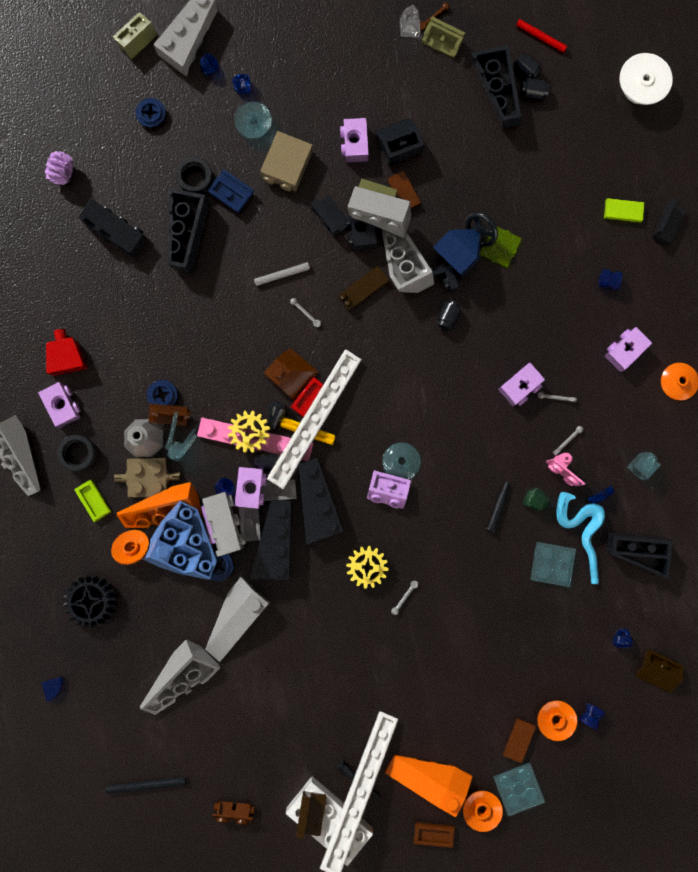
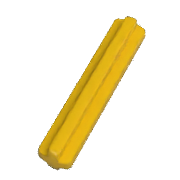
(321, 435)

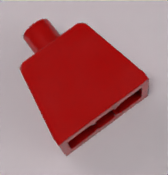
(63, 355)

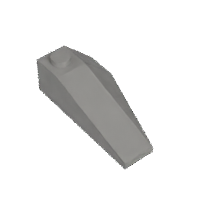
(17, 455)

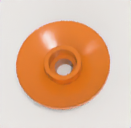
(671, 384)
(127, 541)
(564, 727)
(484, 820)

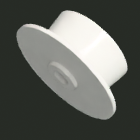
(645, 78)

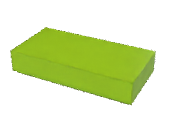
(624, 210)
(92, 500)

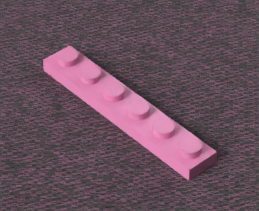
(219, 432)

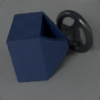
(462, 246)

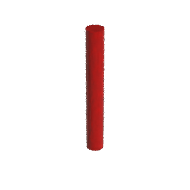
(541, 35)

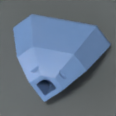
(182, 544)

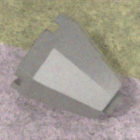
(143, 438)

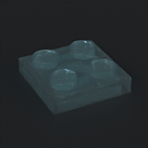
(553, 564)
(519, 789)

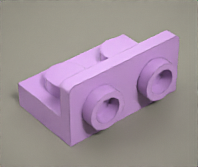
(388, 489)

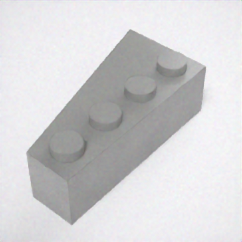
(186, 34)

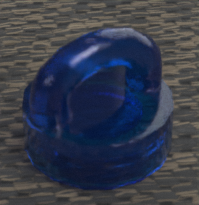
(208, 64)
(241, 81)
(224, 485)
(622, 641)

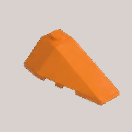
(156, 508)
(437, 783)

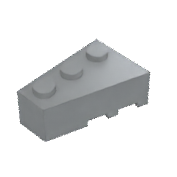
(380, 210)
(223, 523)

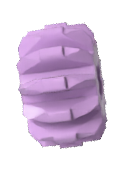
(59, 168)

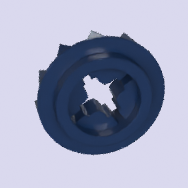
(145, 107)
(167, 387)
(227, 565)

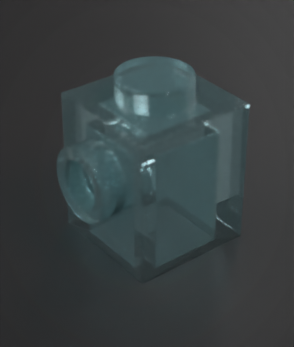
(644, 465)

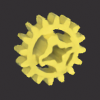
(250, 423)
(358, 566)

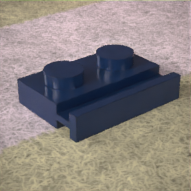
(230, 191)

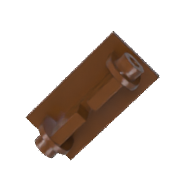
(164, 414)
(225, 812)

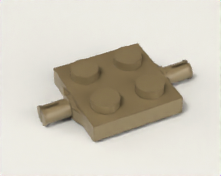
(146, 476)

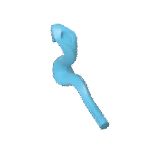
(598, 518)

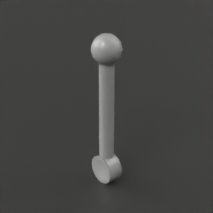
(316, 323)
(541, 395)
(579, 429)
(414, 584)

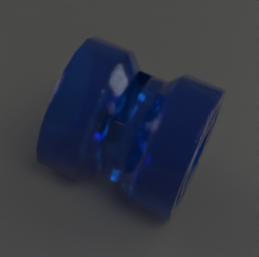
(609, 278)
(588, 719)

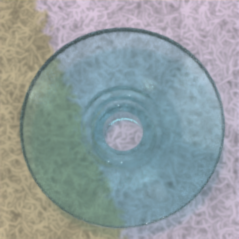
(249, 112)
(403, 450)

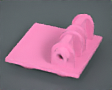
(559, 465)

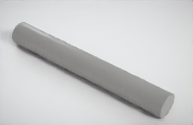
(281, 274)

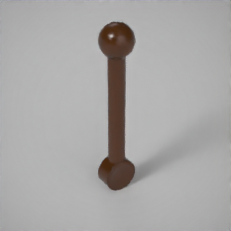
(445, 7)

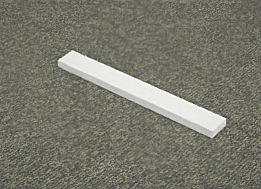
(313, 419)
(359, 793)

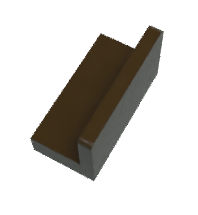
(660, 671)
(311, 814)

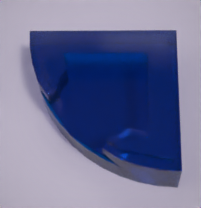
(601, 495)
(52, 687)

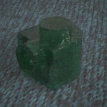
(536, 499)

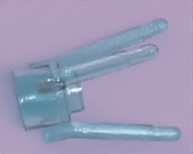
(177, 450)

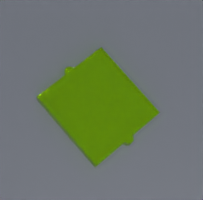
(502, 249)

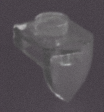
(410, 22)

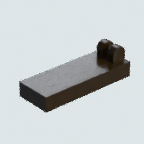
(363, 288)

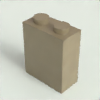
(286, 161)

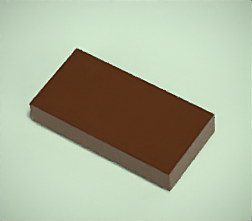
(404, 188)
(519, 740)
(434, 835)

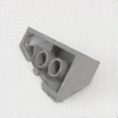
(406, 264)
(237, 614)
(184, 670)

